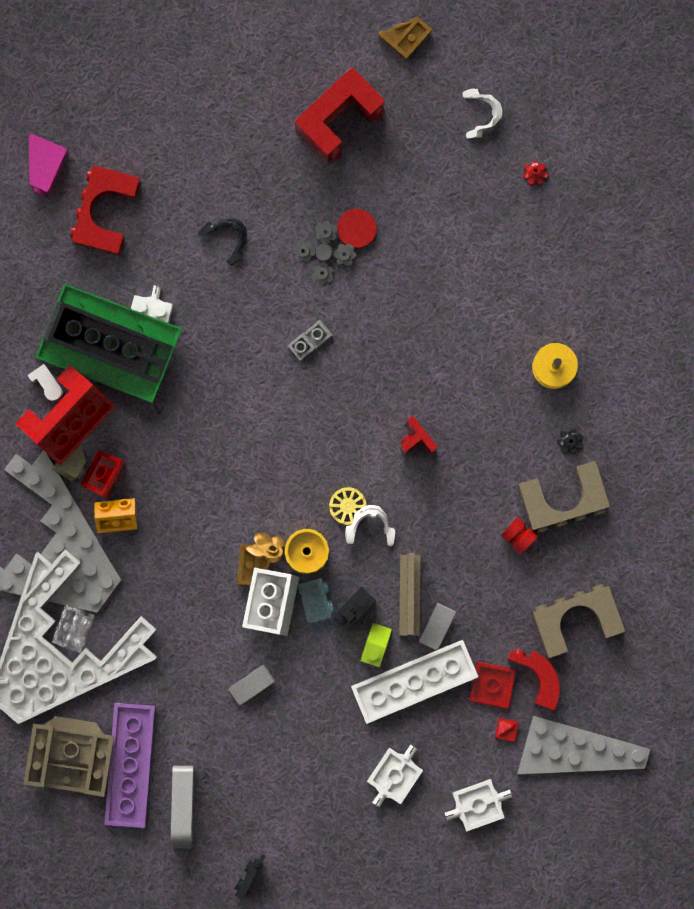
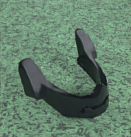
(237, 226)

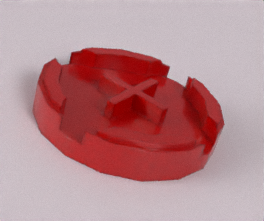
(356, 228)

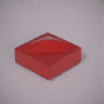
(506, 729)

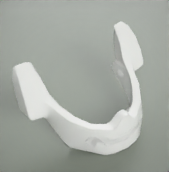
(496, 111)
(372, 511)

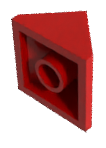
(103, 474)

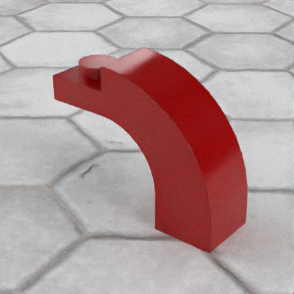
(548, 679)

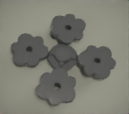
(324, 252)

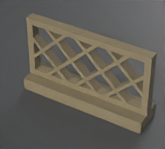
(409, 595)

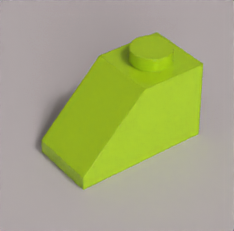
(376, 645)

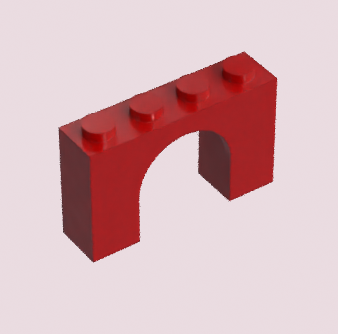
(101, 183)

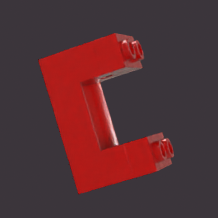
(346, 90)
(70, 419)

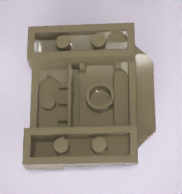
(69, 756)

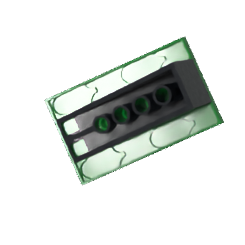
(108, 342)

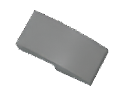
(310, 340)
(437, 626)
(251, 684)

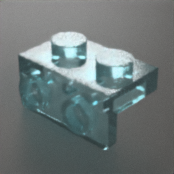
(315, 601)

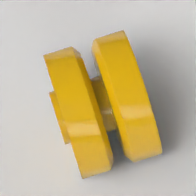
(306, 539)

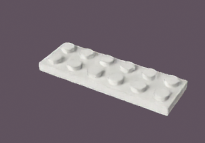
(414, 681)

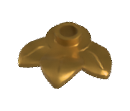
(266, 547)

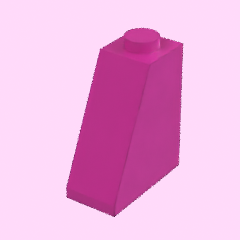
(44, 164)

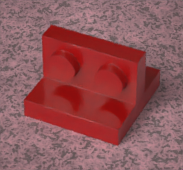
(419, 436)

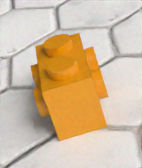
(115, 515)

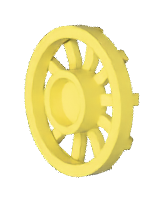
(347, 505)

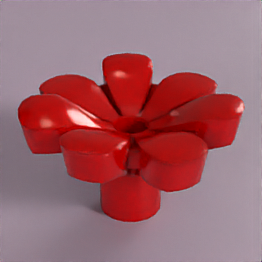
(535, 176)

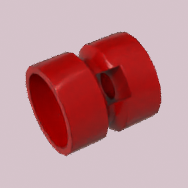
(518, 535)

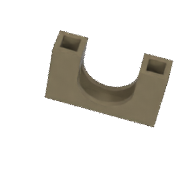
(542, 515)
(598, 601)

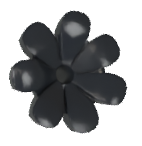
(566, 444)

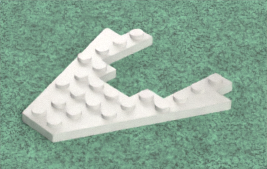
(38, 674)

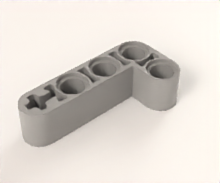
(182, 807)

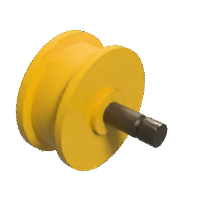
(554, 366)

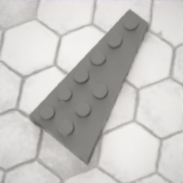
(563, 748)

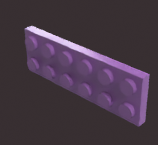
(130, 765)

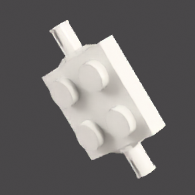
(153, 306)
(394, 775)
(478, 805)

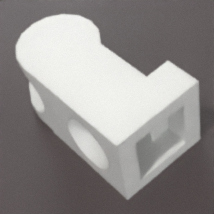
(51, 387)

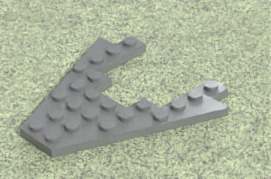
(95, 576)

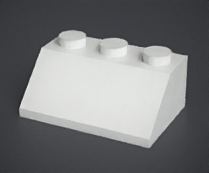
(270, 601)

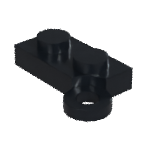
(251, 869)

